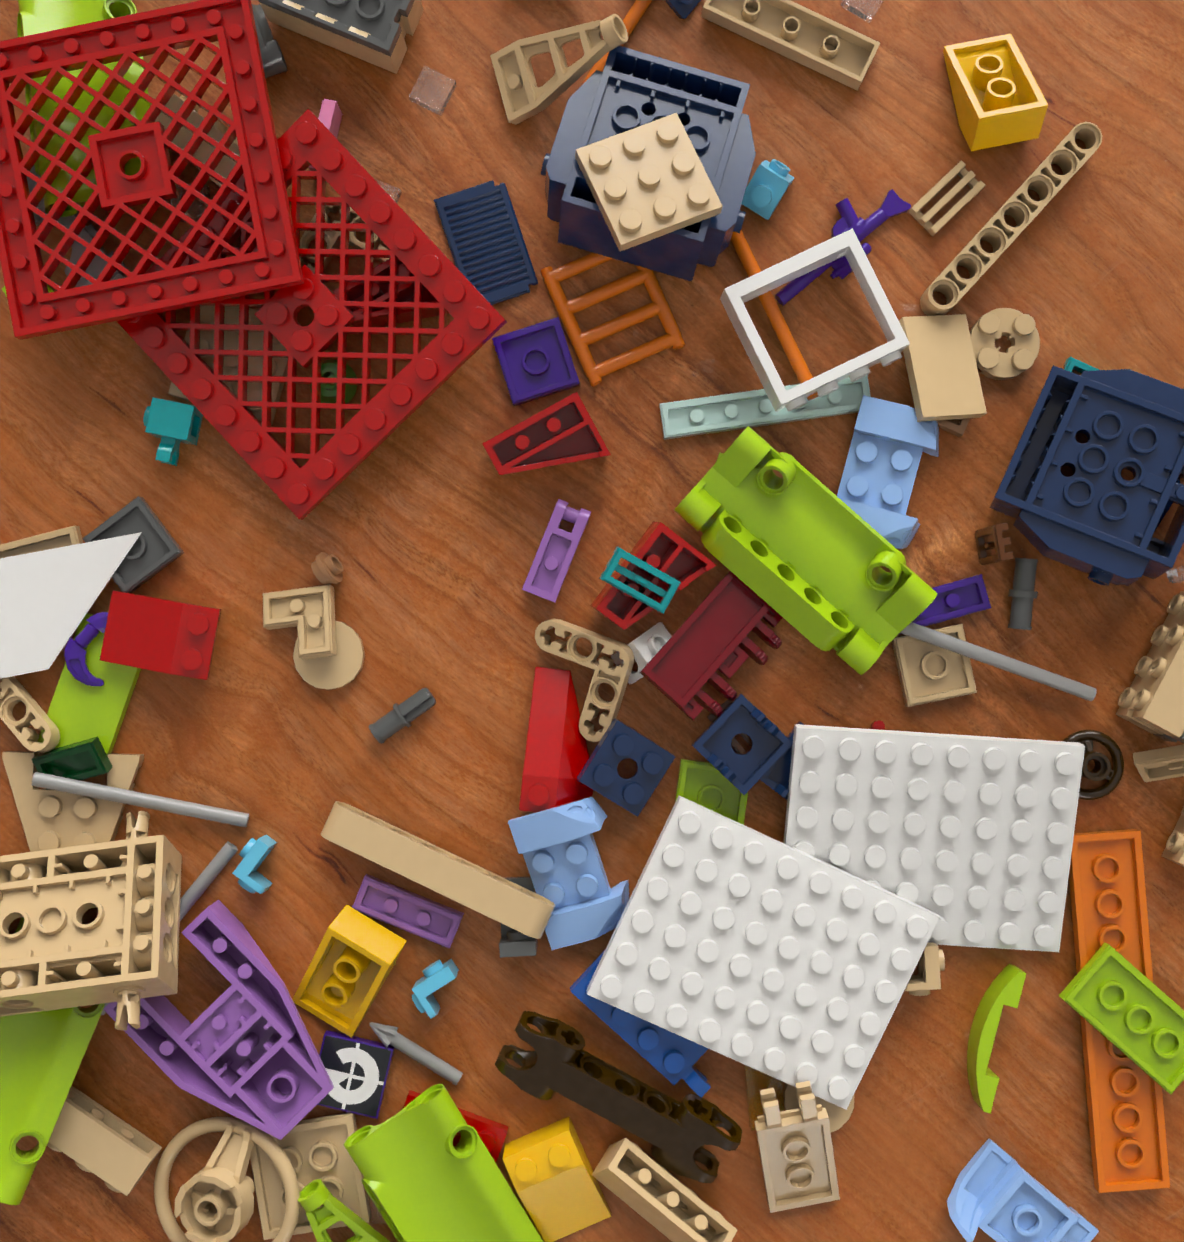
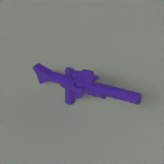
(890, 207)

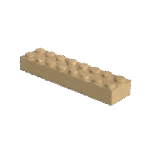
(798, 36)

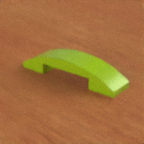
(1004, 990)

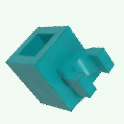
(173, 424)

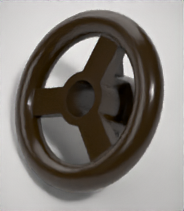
(1102, 767)

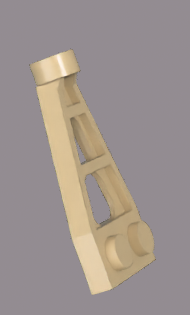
(516, 76)

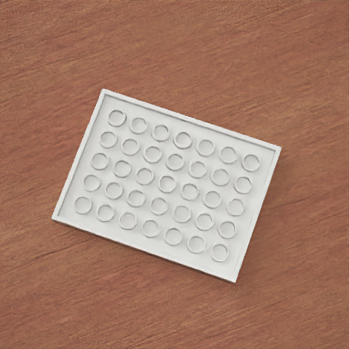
(946, 823)
(762, 952)

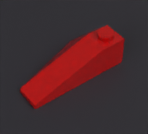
(553, 745)

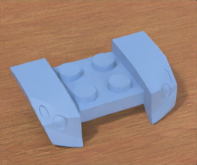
(885, 465)
(569, 871)
(1011, 1203)

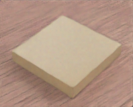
(930, 671)

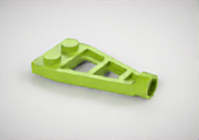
(333, 1210)

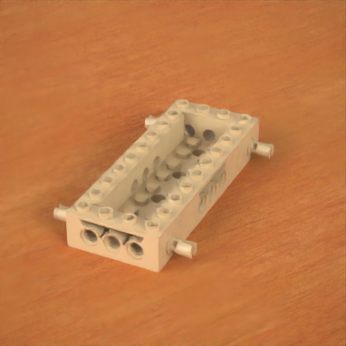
(118, 956)

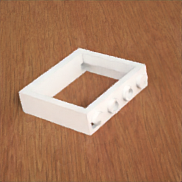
(788, 270)

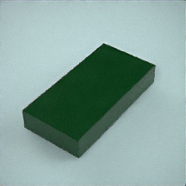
(75, 760)

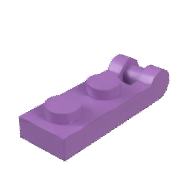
(556, 552)

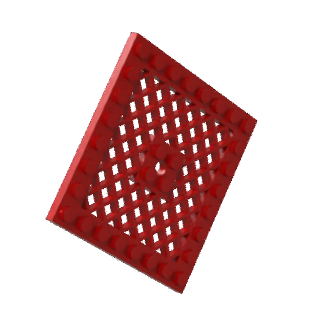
(125, 40)
(473, 325)

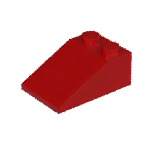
(160, 635)

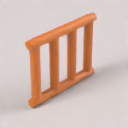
(581, 340)

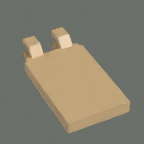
(796, 1152)

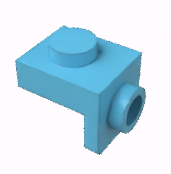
(767, 187)
(253, 856)
(434, 977)

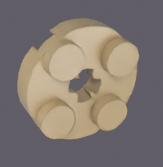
(1018, 329)

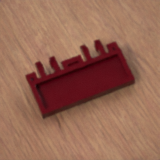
(710, 641)

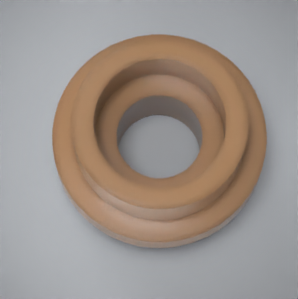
(327, 569)

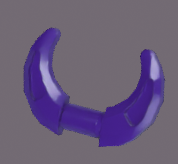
(76, 654)

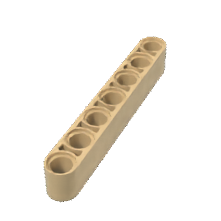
(1022, 209)
(438, 870)

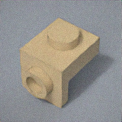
(929, 968)

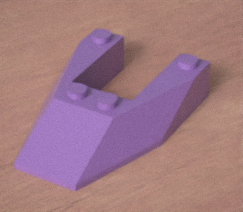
(247, 1046)

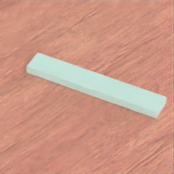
(754, 409)

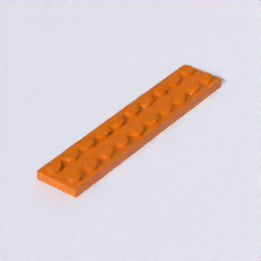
(1121, 1097)

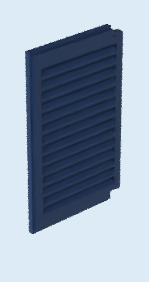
(487, 241)

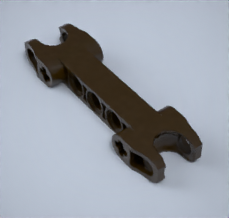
(671, 1126)

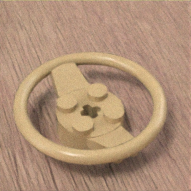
(221, 1184)

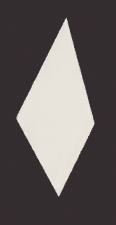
(48, 597)

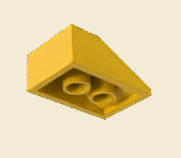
(994, 92)
(348, 970)
(555, 1180)

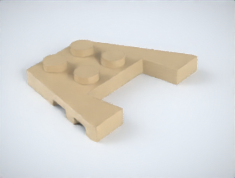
(66, 819)

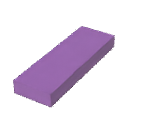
(407, 911)

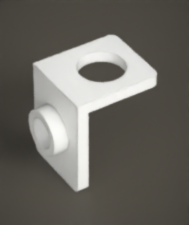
(645, 648)

